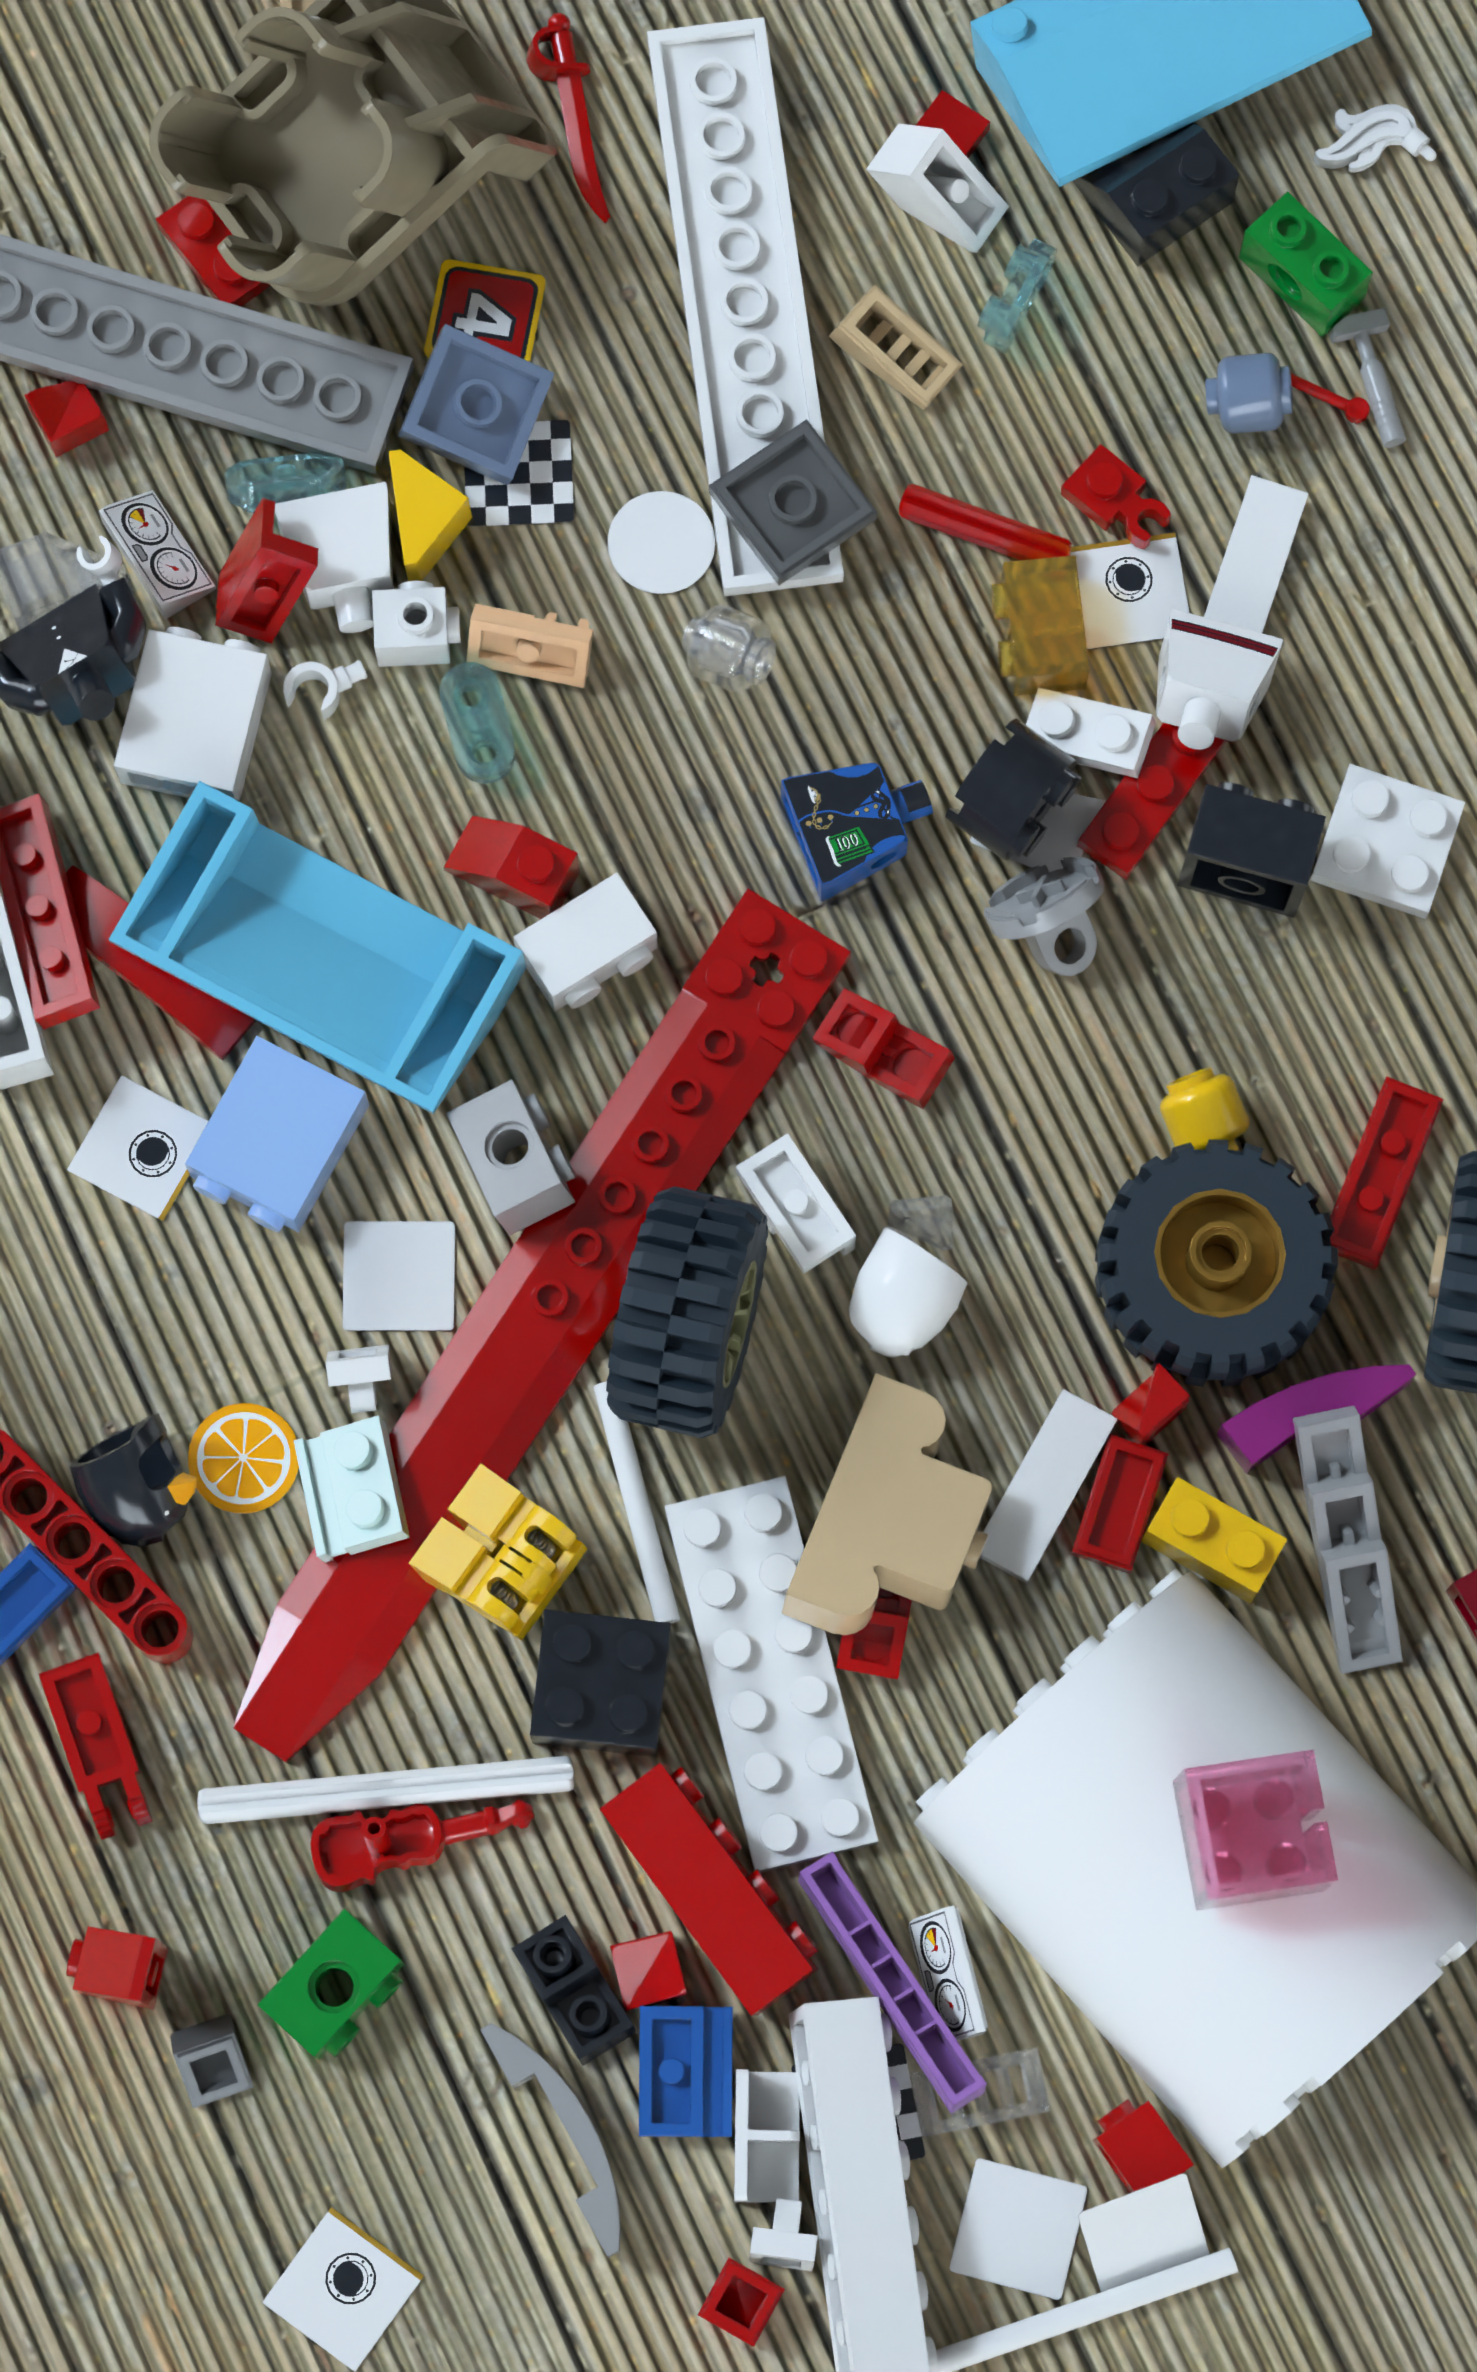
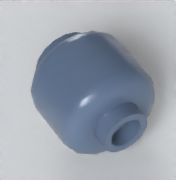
(1250, 393)

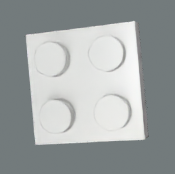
(1387, 841)

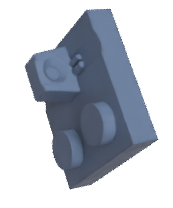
(476, 404)

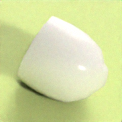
(903, 1295)

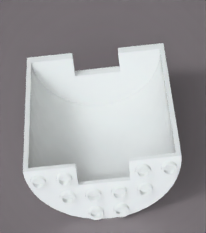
(1085, 1862)

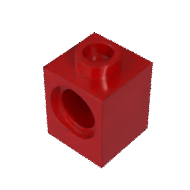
(1140, 2146)

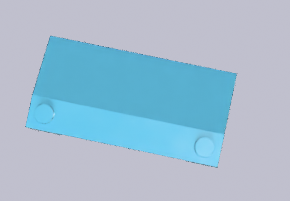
(1122, 73)
(317, 950)

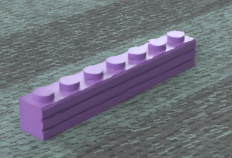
(892, 1982)

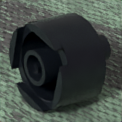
(1013, 792)

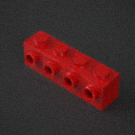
(710, 1888)

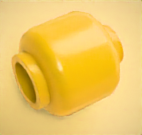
(1204, 1109)

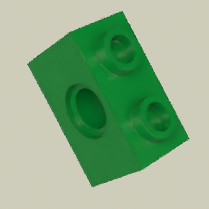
(1305, 264)
(296, 1999)

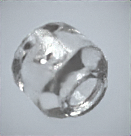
(729, 648)

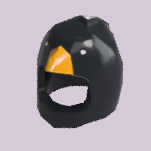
(134, 1483)

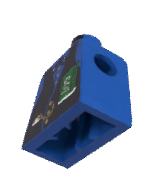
(850, 822)

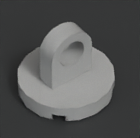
(1043, 905)

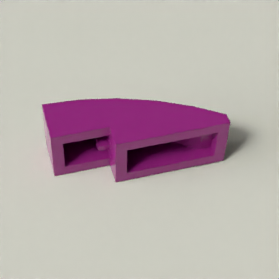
(1269, 1425)

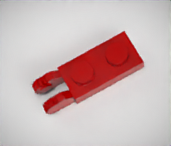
(94, 1738)

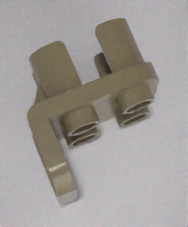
(345, 139)

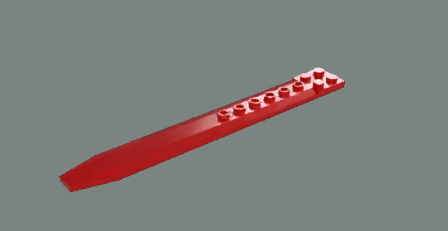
(545, 1309)

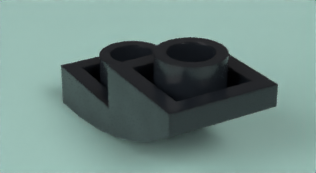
(574, 1990)

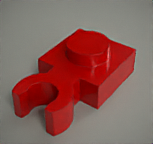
(1109, 492)

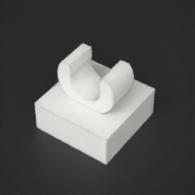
(359, 1370)

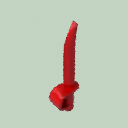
(568, 76)

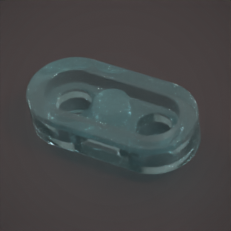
(1027, 275)
(283, 479)
(479, 724)

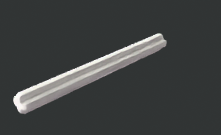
(385, 1789)

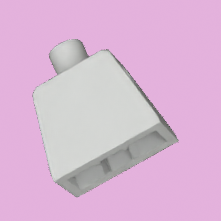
(353, 552)

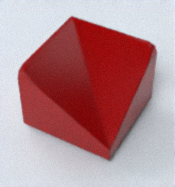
(66, 415)
(1151, 1406)
(648, 1970)
(741, 2302)

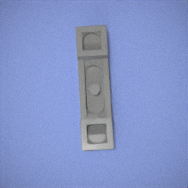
(521, 2065)

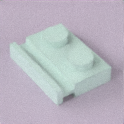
(351, 1489)

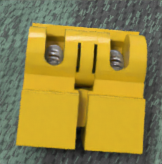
(505, 1558)

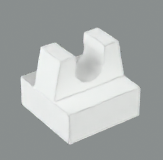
(783, 2244)

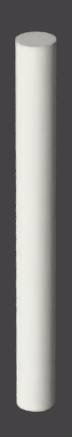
(638, 1511)

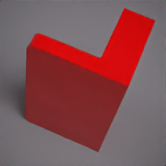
(262, 578)

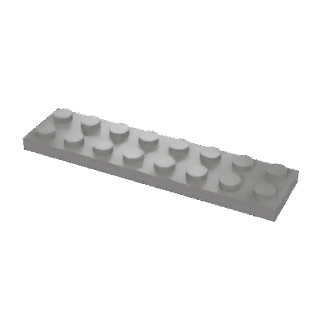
(198, 356)

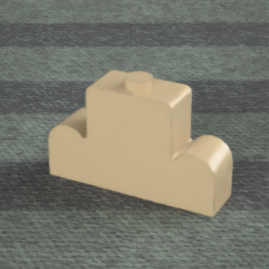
(889, 1517)

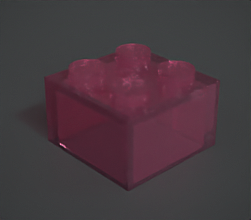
(1247, 1831)

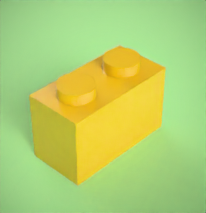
(1214, 1540)

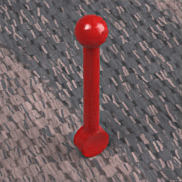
(1355, 410)

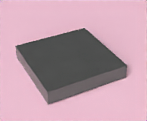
(792, 502)

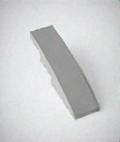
(1348, 1539)

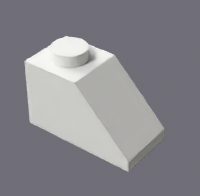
(937, 184)

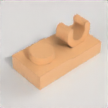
(530, 645)

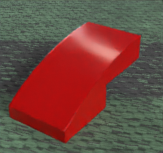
(883, 1049)
(881, 1643)

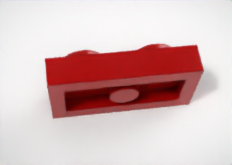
(195, 233)

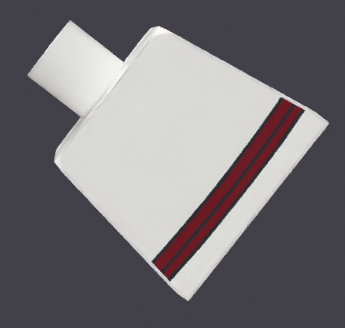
(1212, 677)

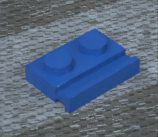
(685, 2071)

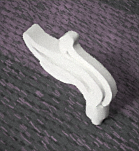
(1369, 134)

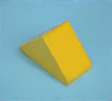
(427, 512)

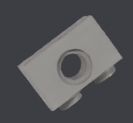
(488, 1131)

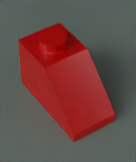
(514, 865)
(118, 1966)

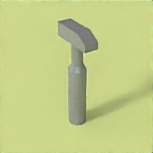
(1372, 371)

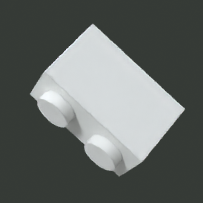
(587, 943)

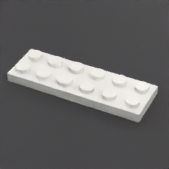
(769, 1677)

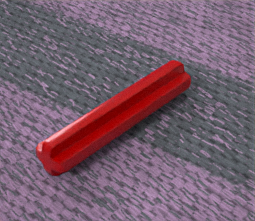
(980, 525)

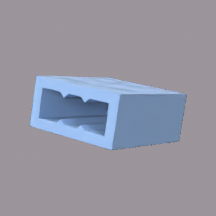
(276, 1136)

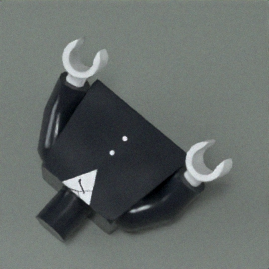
(79, 651)

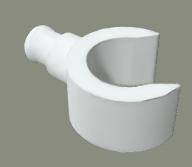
(337, 681)

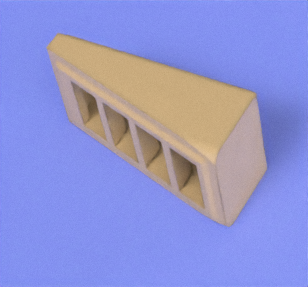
(866, 351)

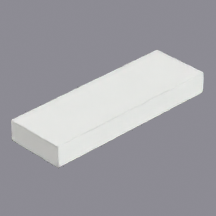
(1256, 554)
(1045, 1485)

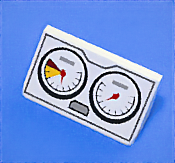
(157, 552)
(948, 1971)

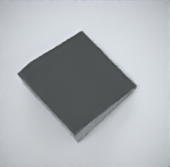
(211, 2060)

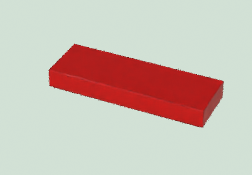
(1382, 1171)

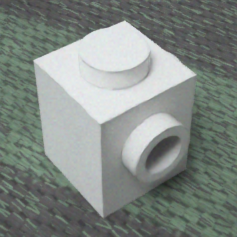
(414, 625)

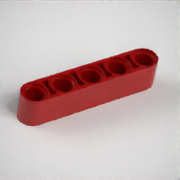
(100, 1561)

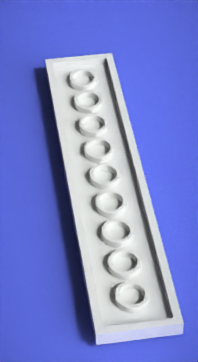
(736, 263)

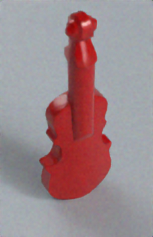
(356, 1849)

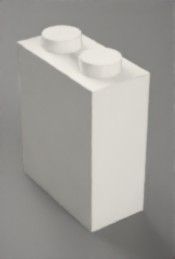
(192, 714)

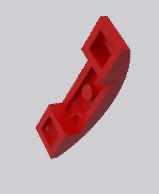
(194, 1011)

